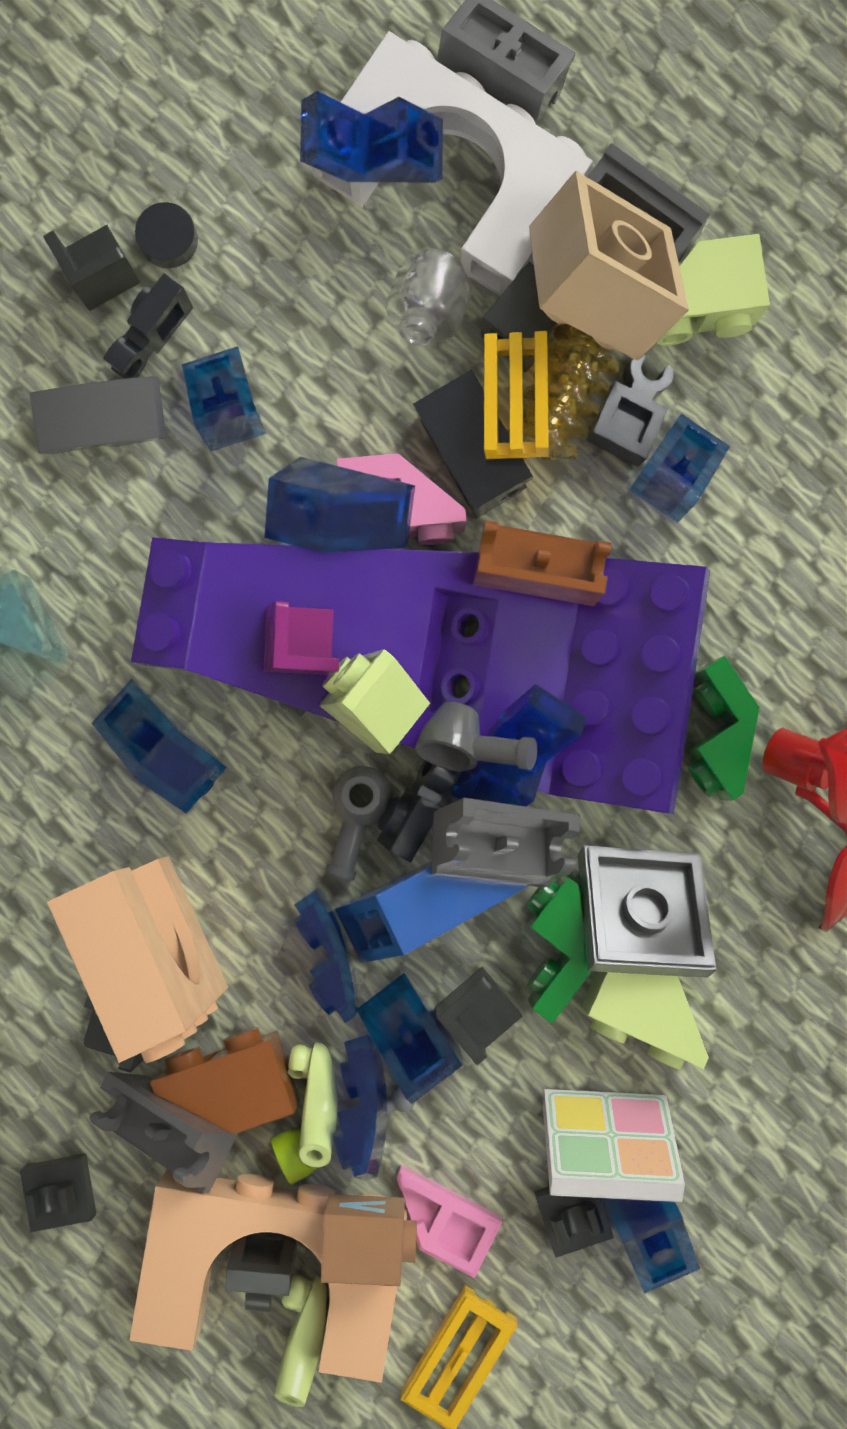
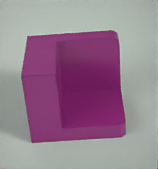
(299, 640)

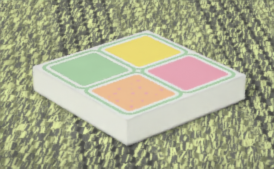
(611, 1146)

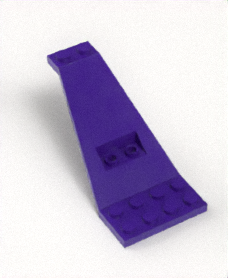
(615, 662)

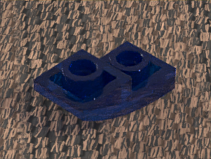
(334, 974)
(363, 1126)

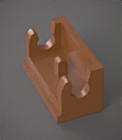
(541, 564)

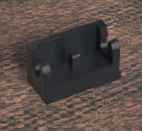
(456, 427)

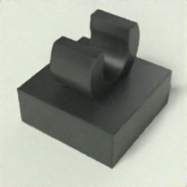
(58, 1192)
(573, 1221)
(261, 1267)

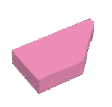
(448, 1223)

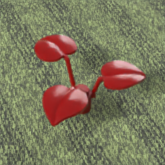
(810, 766)

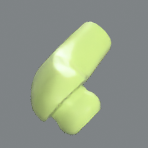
(320, 1102)
(304, 1340)

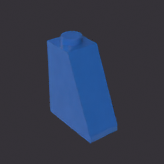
(415, 911)

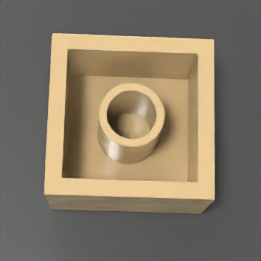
(606, 268)

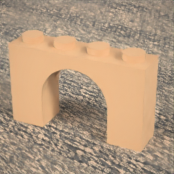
(141, 958)
(194, 1227)

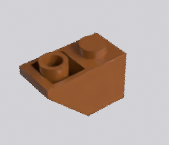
(232, 1086)

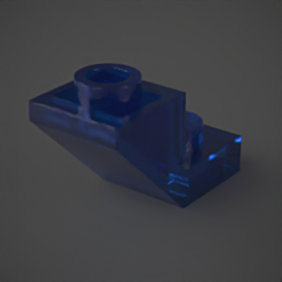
(383, 145)
(535, 716)

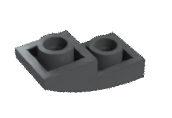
(98, 415)

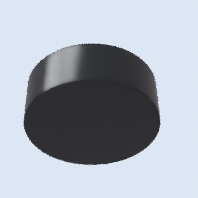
(166, 235)

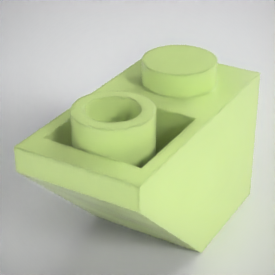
(722, 289)
(374, 699)
(649, 1010)

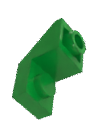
(725, 754)
(560, 921)

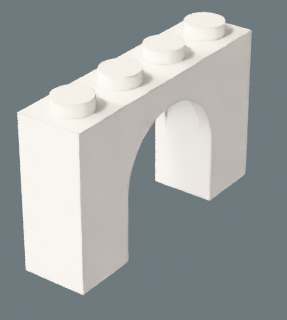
(526, 156)

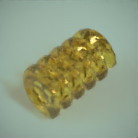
(572, 375)

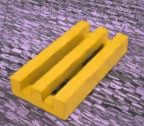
(515, 348)
(485, 1312)

